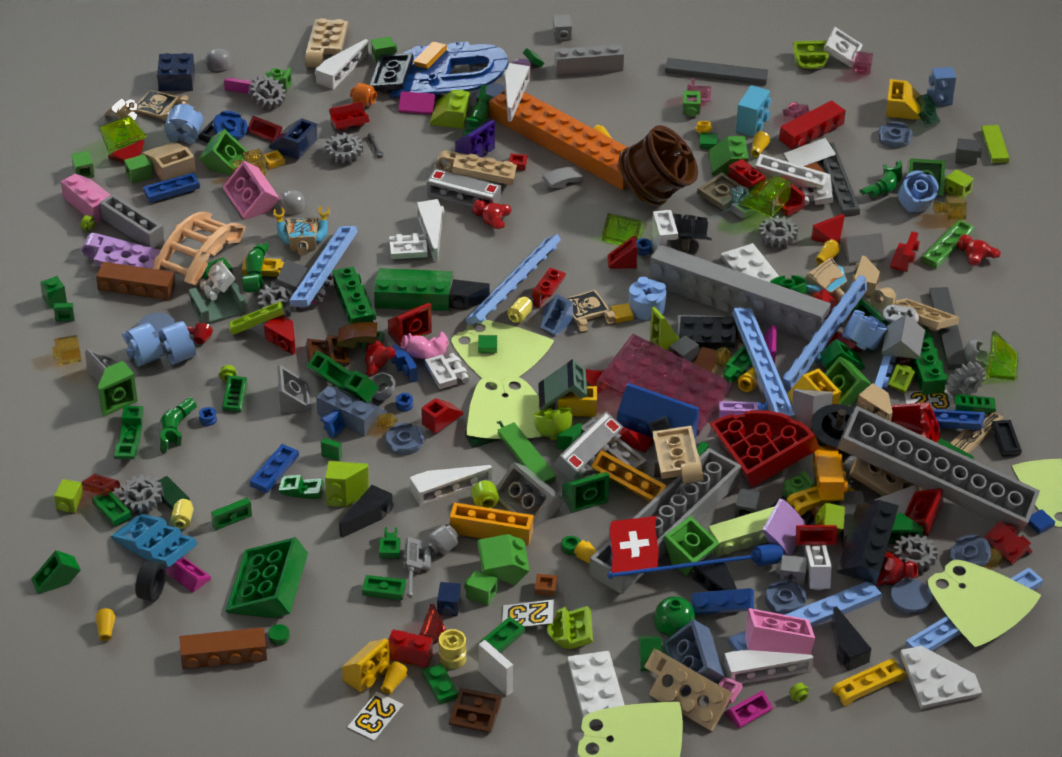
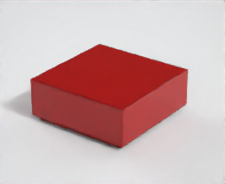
(519, 160)

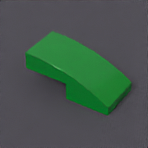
(297, 487)

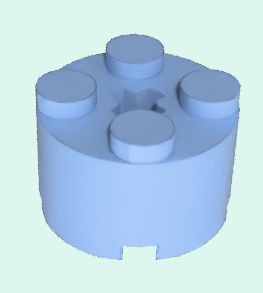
(183, 124)
(918, 191)
(645, 295)
(864, 330)
(177, 342)
(142, 344)

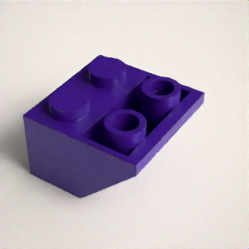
(478, 141)

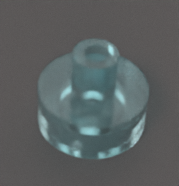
(739, 193)

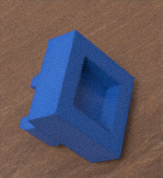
(333, 423)

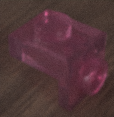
(863, 63)
(705, 91)
(795, 110)

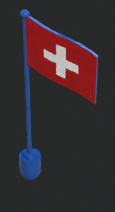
(636, 549)

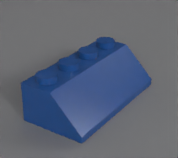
(644, 406)

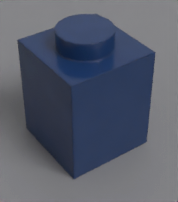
(449, 598)

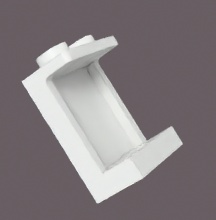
(663, 229)

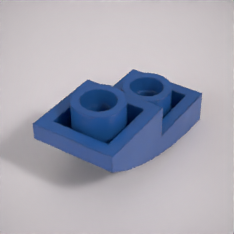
(404, 363)

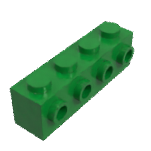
(352, 295)
(929, 369)

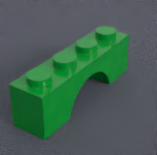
(350, 382)

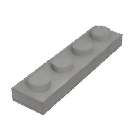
(621, 451)

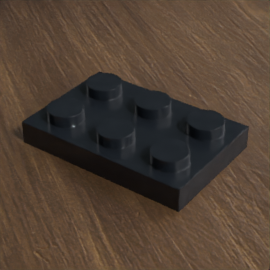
(392, 71)
(709, 331)

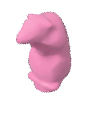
(422, 348)

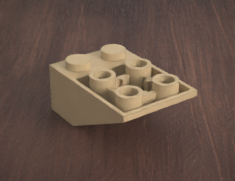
(171, 160)

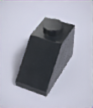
(467, 294)

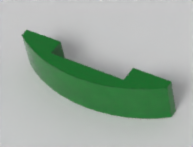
(130, 433)

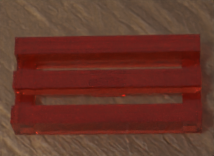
(100, 485)

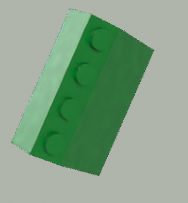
(412, 289)
(268, 579)

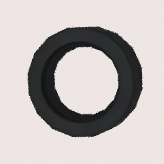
(150, 580)

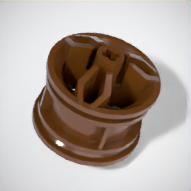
(658, 166)

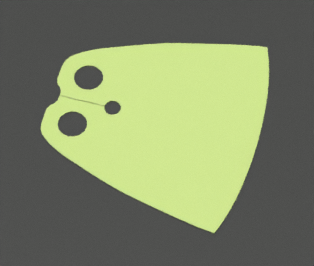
(515, 353)
(490, 407)
(1046, 477)
(987, 603)
(636, 731)

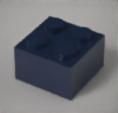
(175, 72)

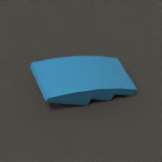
(154, 540)

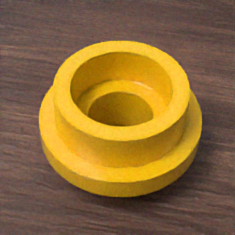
(704, 127)

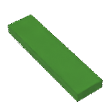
(946, 244)
(525, 452)

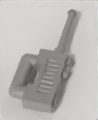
(412, 563)

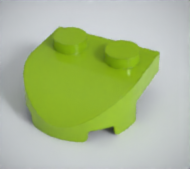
(810, 54)
(571, 628)

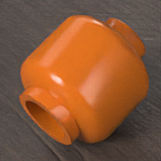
(363, 93)

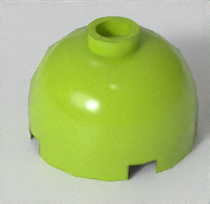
(553, 422)

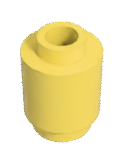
(520, 309)
(182, 514)

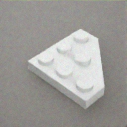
(938, 679)

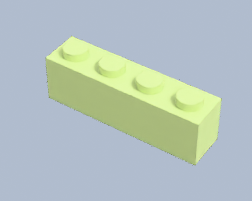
(740, 532)

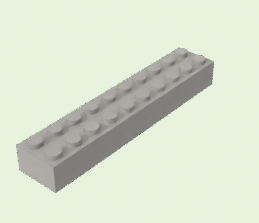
(731, 289)
(936, 467)
(673, 507)

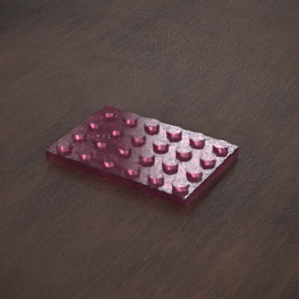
(667, 374)

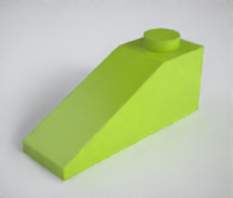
(661, 331)

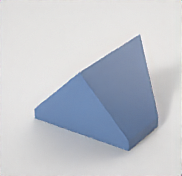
(557, 314)

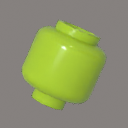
(485, 494)

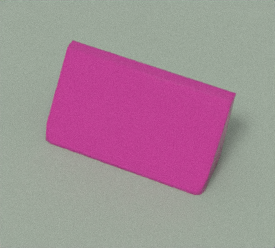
(237, 85)
(416, 102)
(770, 339)
(188, 574)
(749, 709)

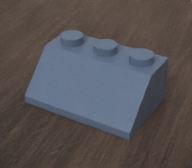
(356, 413)
(696, 650)

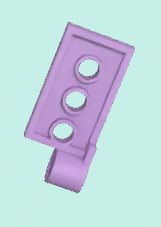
(98, 244)

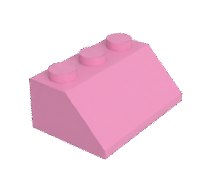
(250, 191)
(84, 195)
(778, 633)

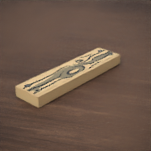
(970, 439)

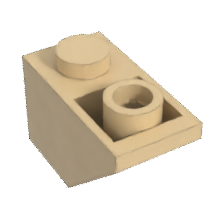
(868, 270)
(876, 401)

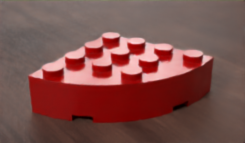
(763, 442)

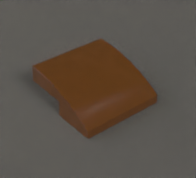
(357, 332)
(329, 348)
(475, 710)

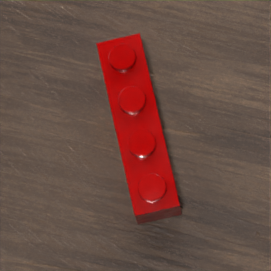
(812, 125)

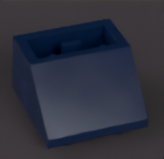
(296, 138)

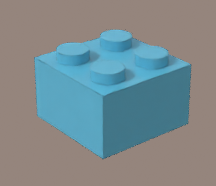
(753, 111)

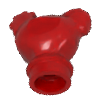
(491, 213)
(976, 249)
(377, 356)
(895, 570)

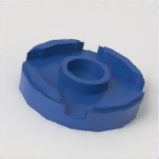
(231, 123)

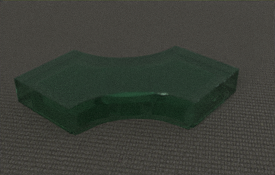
(928, 110)

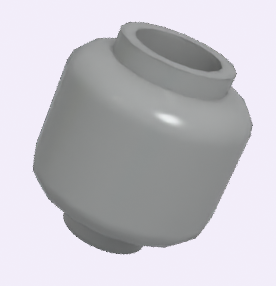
(443, 539)

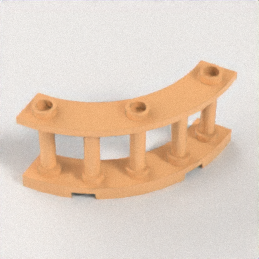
(212, 244)

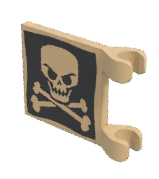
(158, 104)
(588, 306)

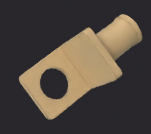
(123, 109)

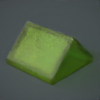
(121, 133)
(621, 228)
(1001, 359)

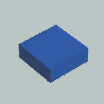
(1041, 521)

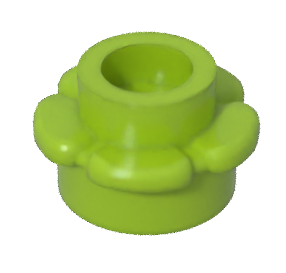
(88, 223)
(227, 370)
(799, 692)

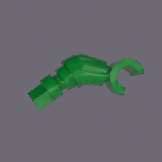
(480, 111)
(886, 183)
(254, 265)
(170, 422)

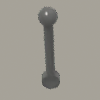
(379, 154)

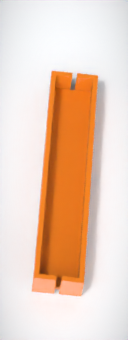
(562, 136)

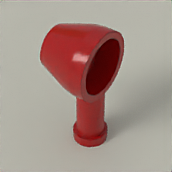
(201, 332)

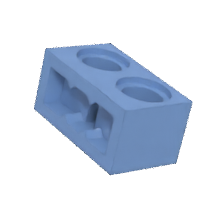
(942, 85)

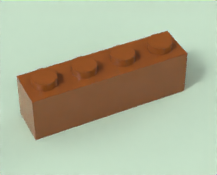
(135, 280)
(223, 648)

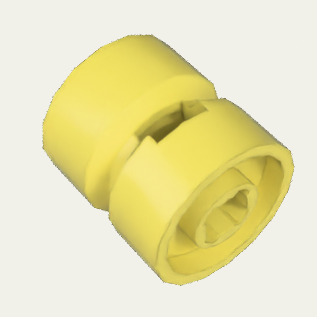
(452, 649)

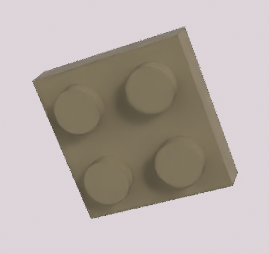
(718, 191)

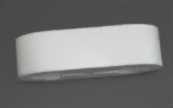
(900, 312)

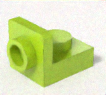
(902, 378)

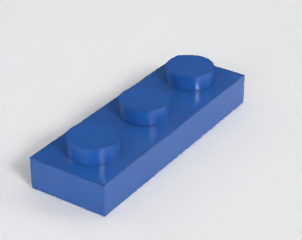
(171, 187)
(960, 419)
(274, 468)
(723, 601)

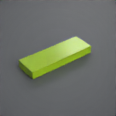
(995, 144)
(257, 317)

